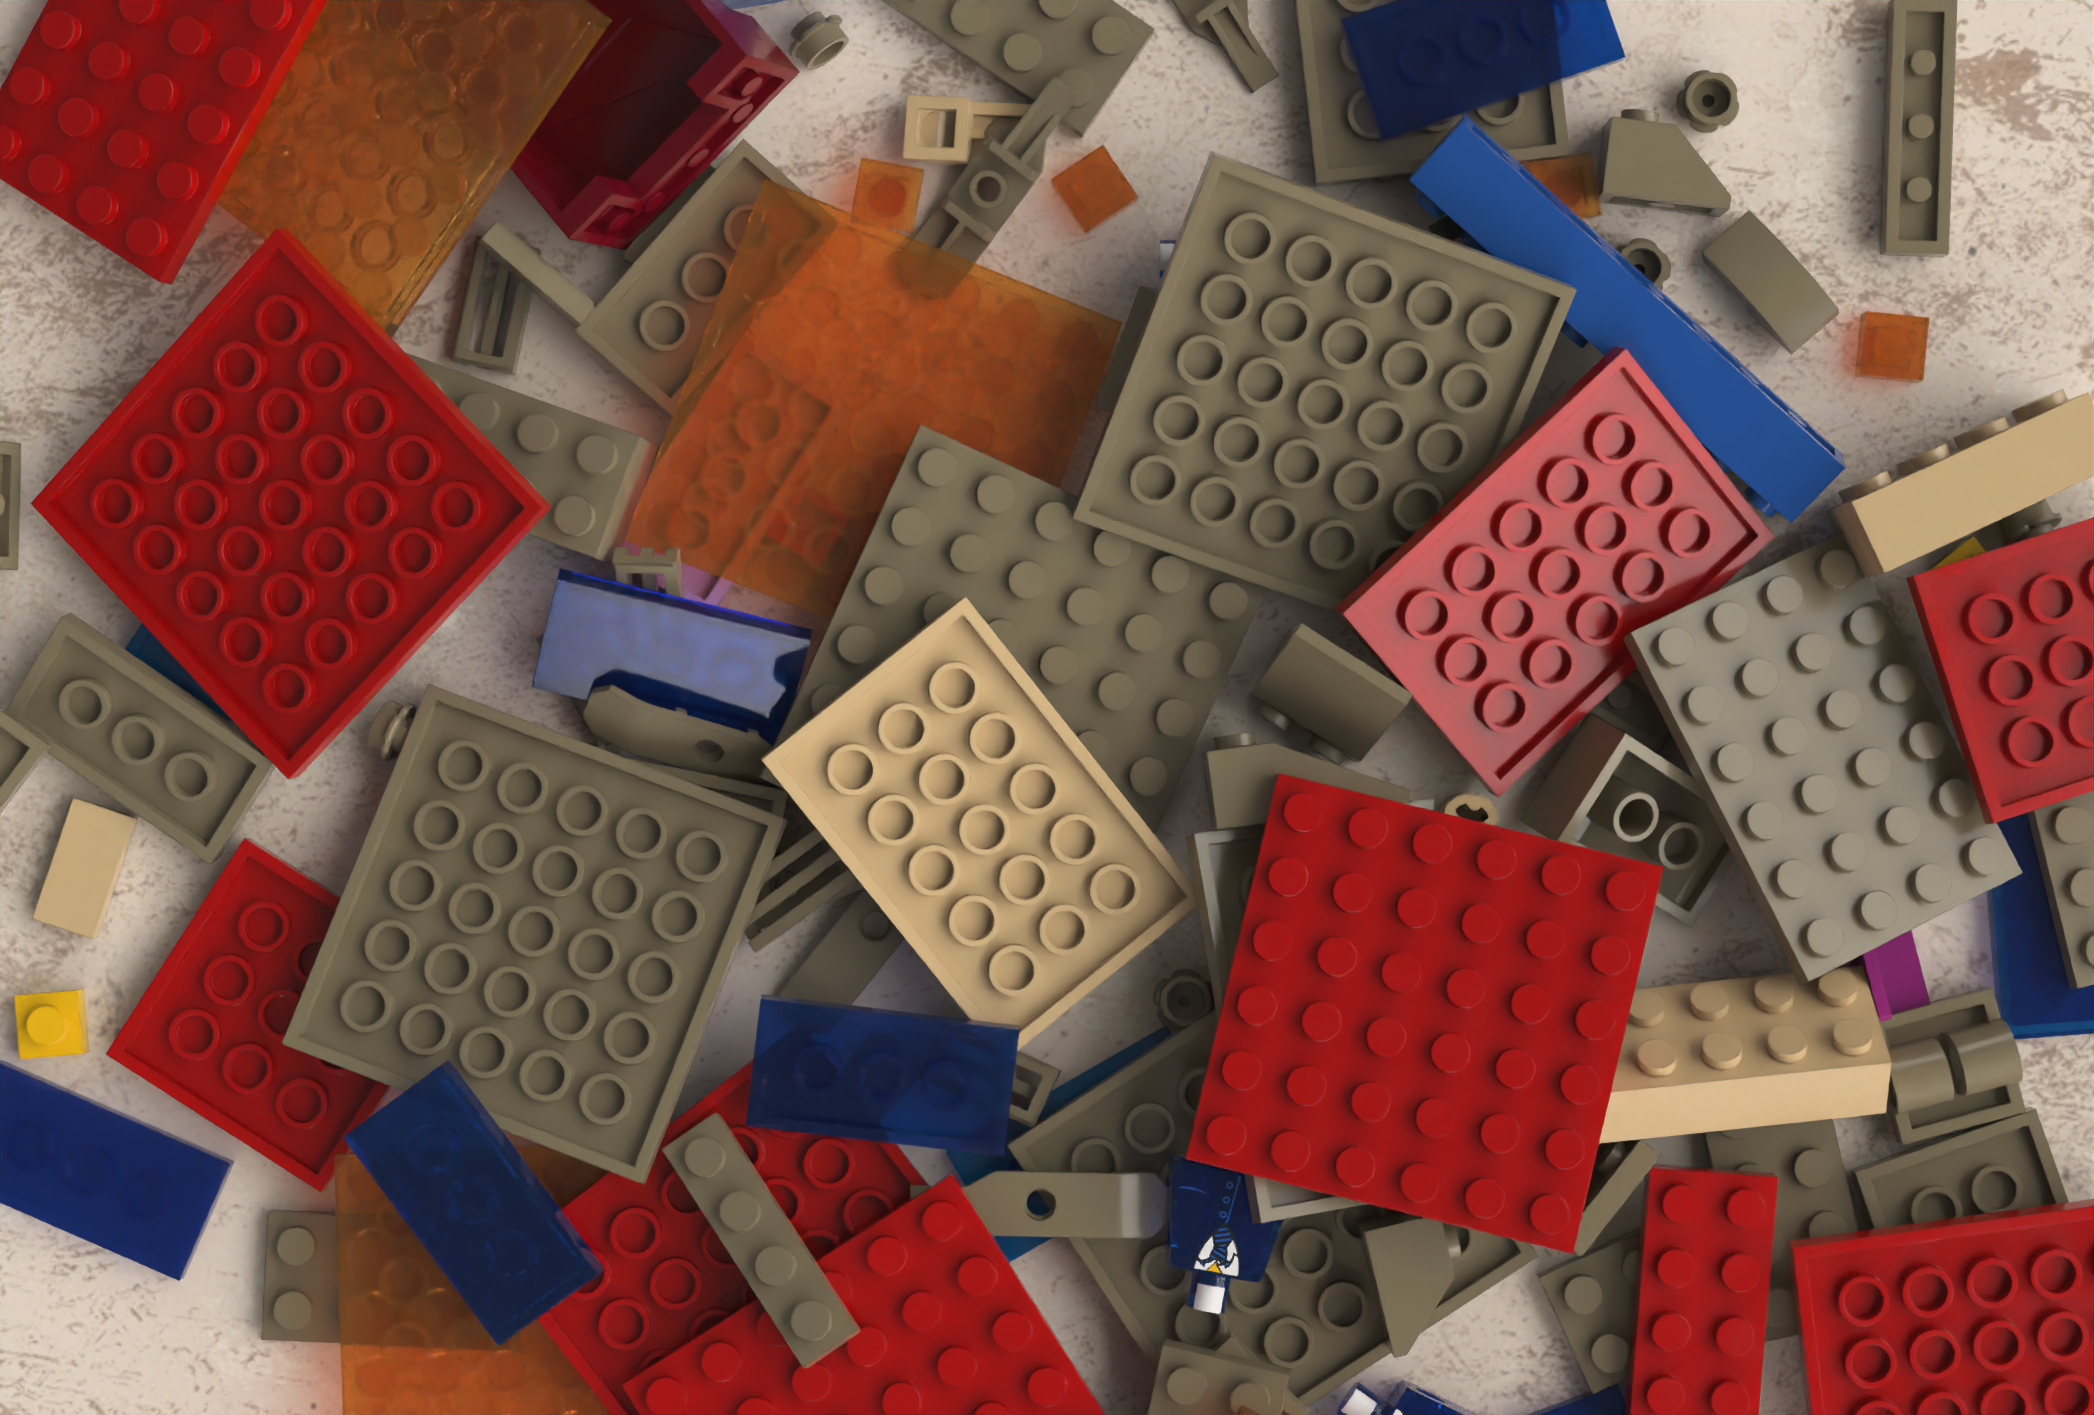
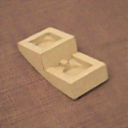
(953, 128)

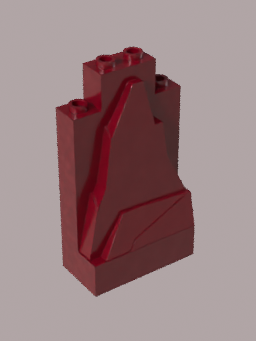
(648, 114)

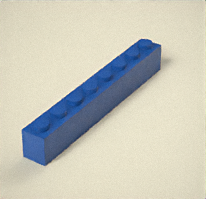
(1616, 305)

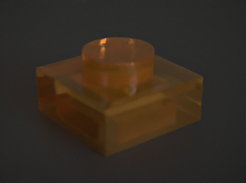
(1572, 181)
(1094, 190)
(888, 194)
(1892, 347)

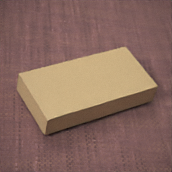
(85, 868)

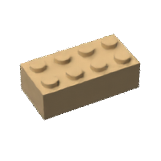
(1959, 492)

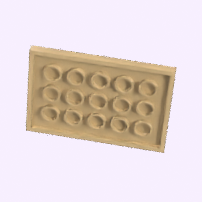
(982, 825)

